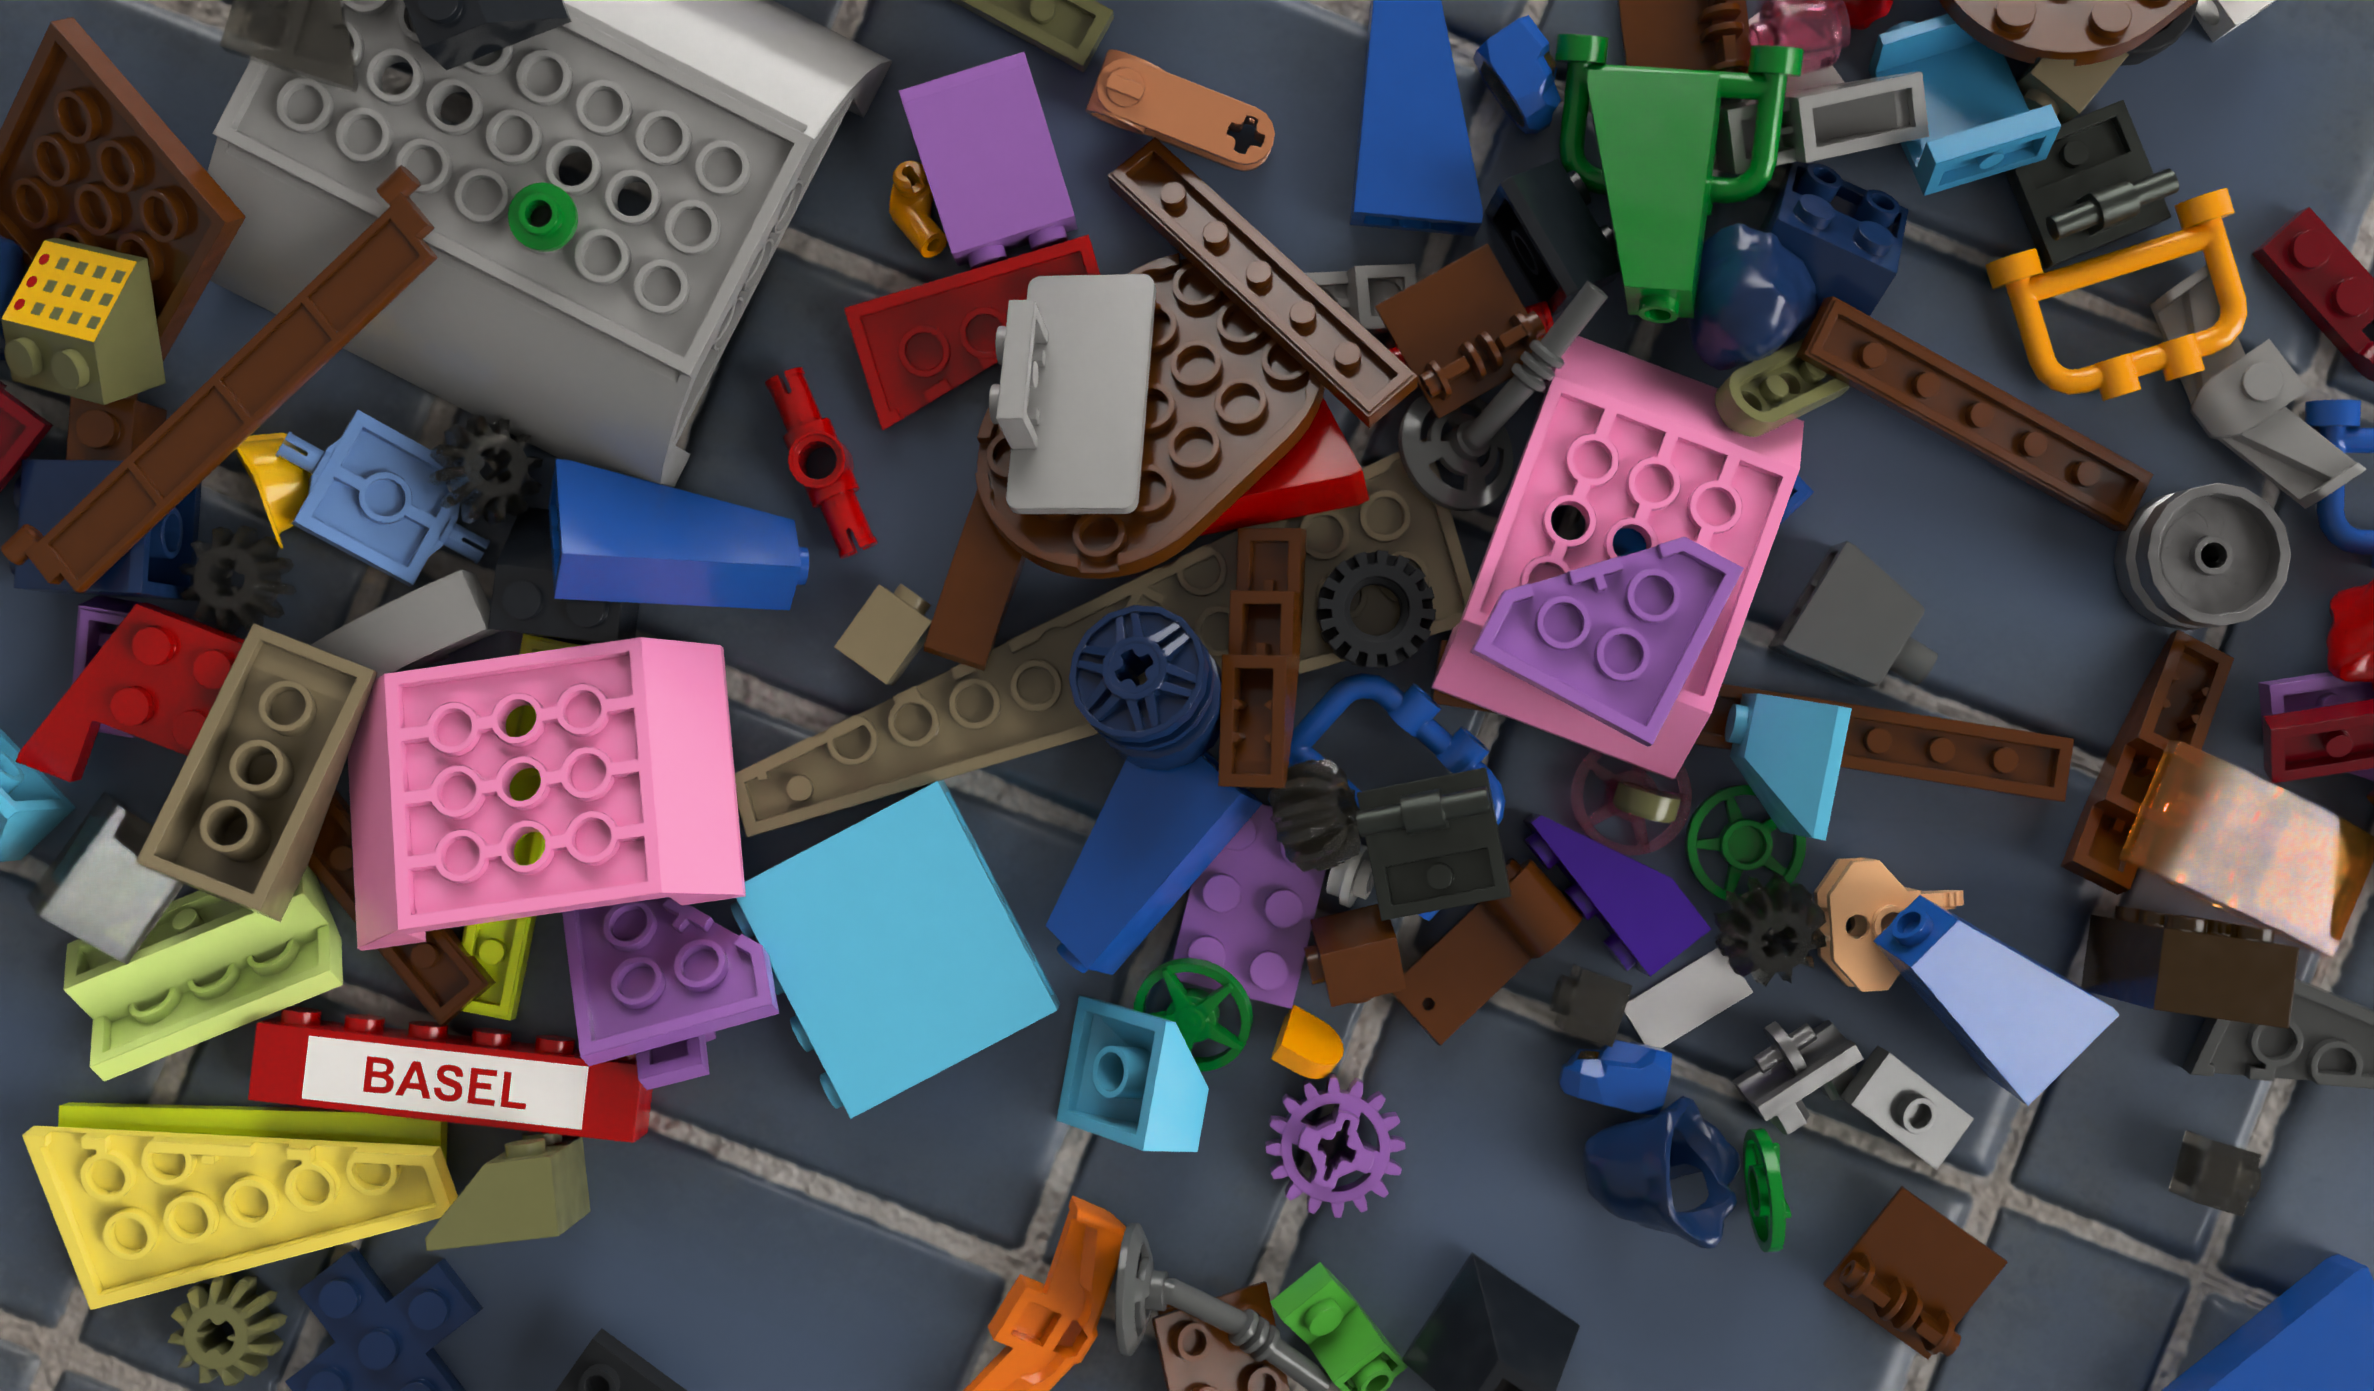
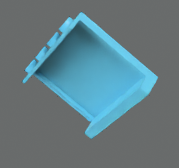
(895, 949)

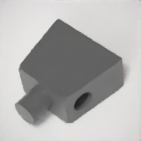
(1855, 623)

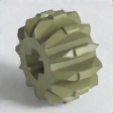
(209, 1345)

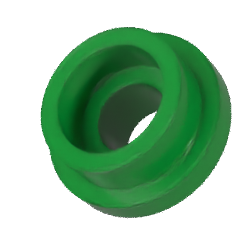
(559, 228)

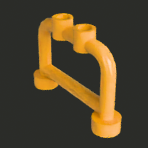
(2200, 231)

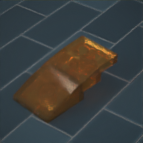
(2250, 848)

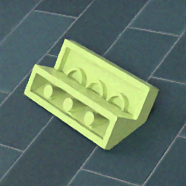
(202, 975)

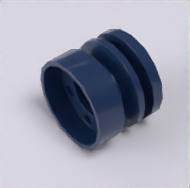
(1172, 713)

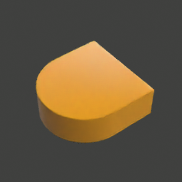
(1307, 1045)

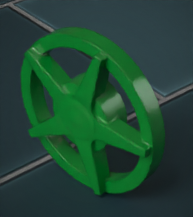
(1741, 843)
(1198, 1011)
(1764, 1190)

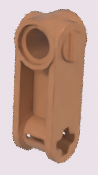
(1177, 111)

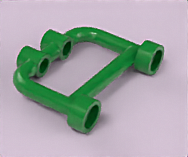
(1764, 82)

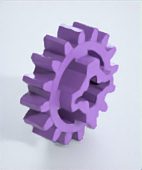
(1361, 1155)

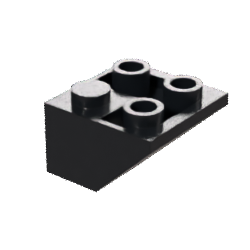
(1491, 1336)

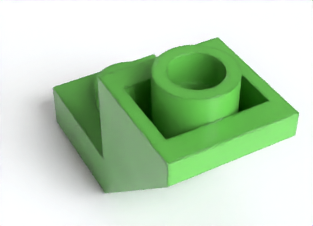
(1338, 1332)

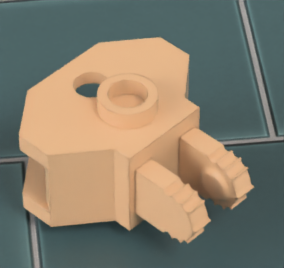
(1871, 899)

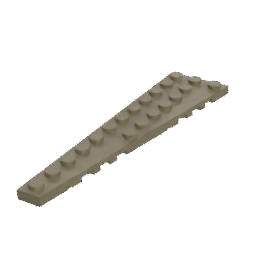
(1025, 695)

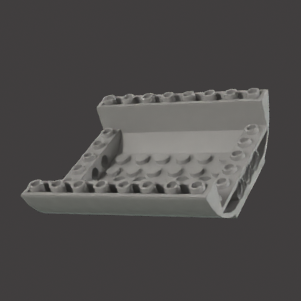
(627, 320)

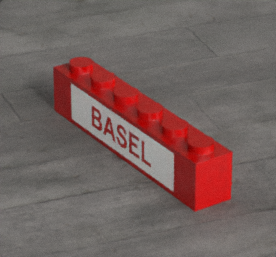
(446, 1076)

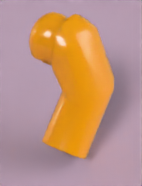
(912, 208)

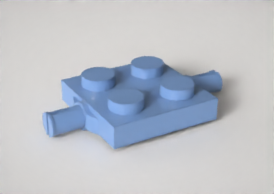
(376, 499)

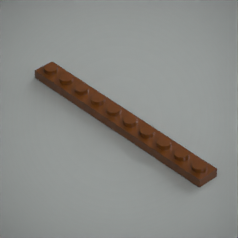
(1913, 746)

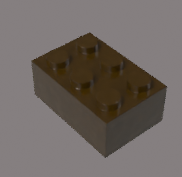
(2191, 966)

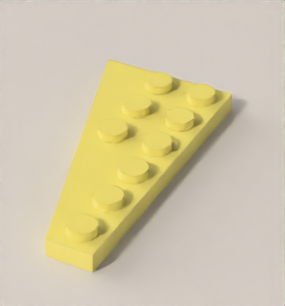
(192, 1207)

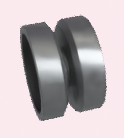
(2203, 557)

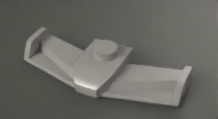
(2245, 400)

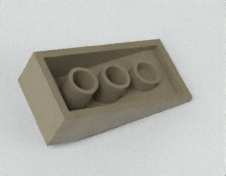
(261, 774)

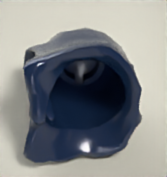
(1749, 297)
(1634, 1161)

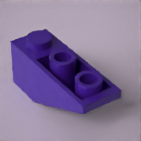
(1637, 905)

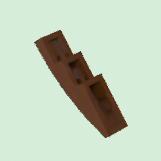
(975, 592)
(1262, 658)
(2171, 705)

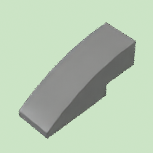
(1829, 121)
(416, 626)

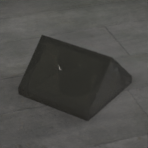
(98, 887)

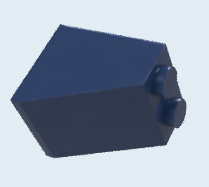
(147, 570)

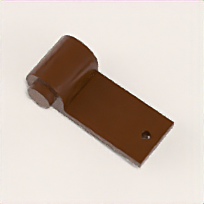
(1486, 951)

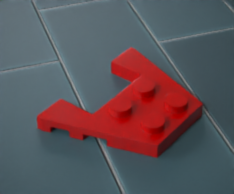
(146, 680)

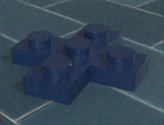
(382, 1337)

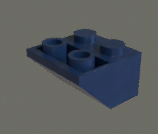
(1840, 232)

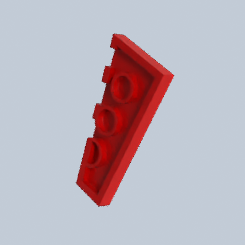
(945, 330)

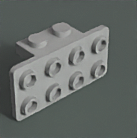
(1075, 392)

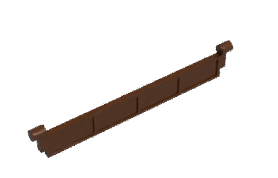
(236, 397)

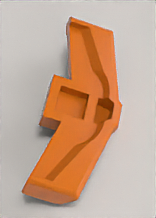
(1057, 1321)

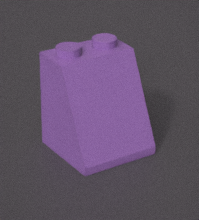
(989, 161)

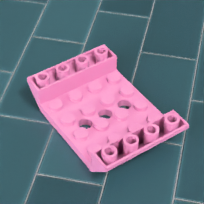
(1639, 455)
(627, 798)

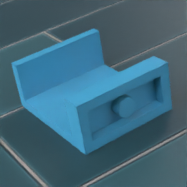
(1971, 101)

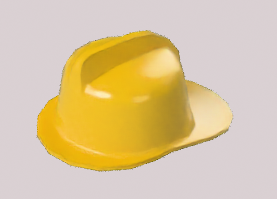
(279, 482)

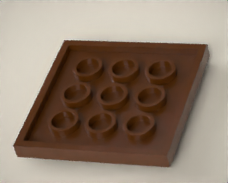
(106, 172)

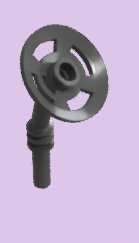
(1486, 433)
(1147, 1290)

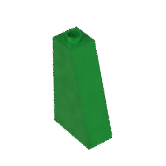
(1657, 172)

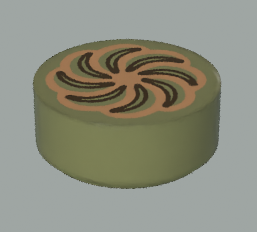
(1646, 802)

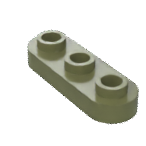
(1774, 392)

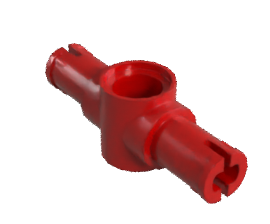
(805, 434)

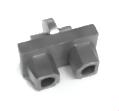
(1795, 1068)

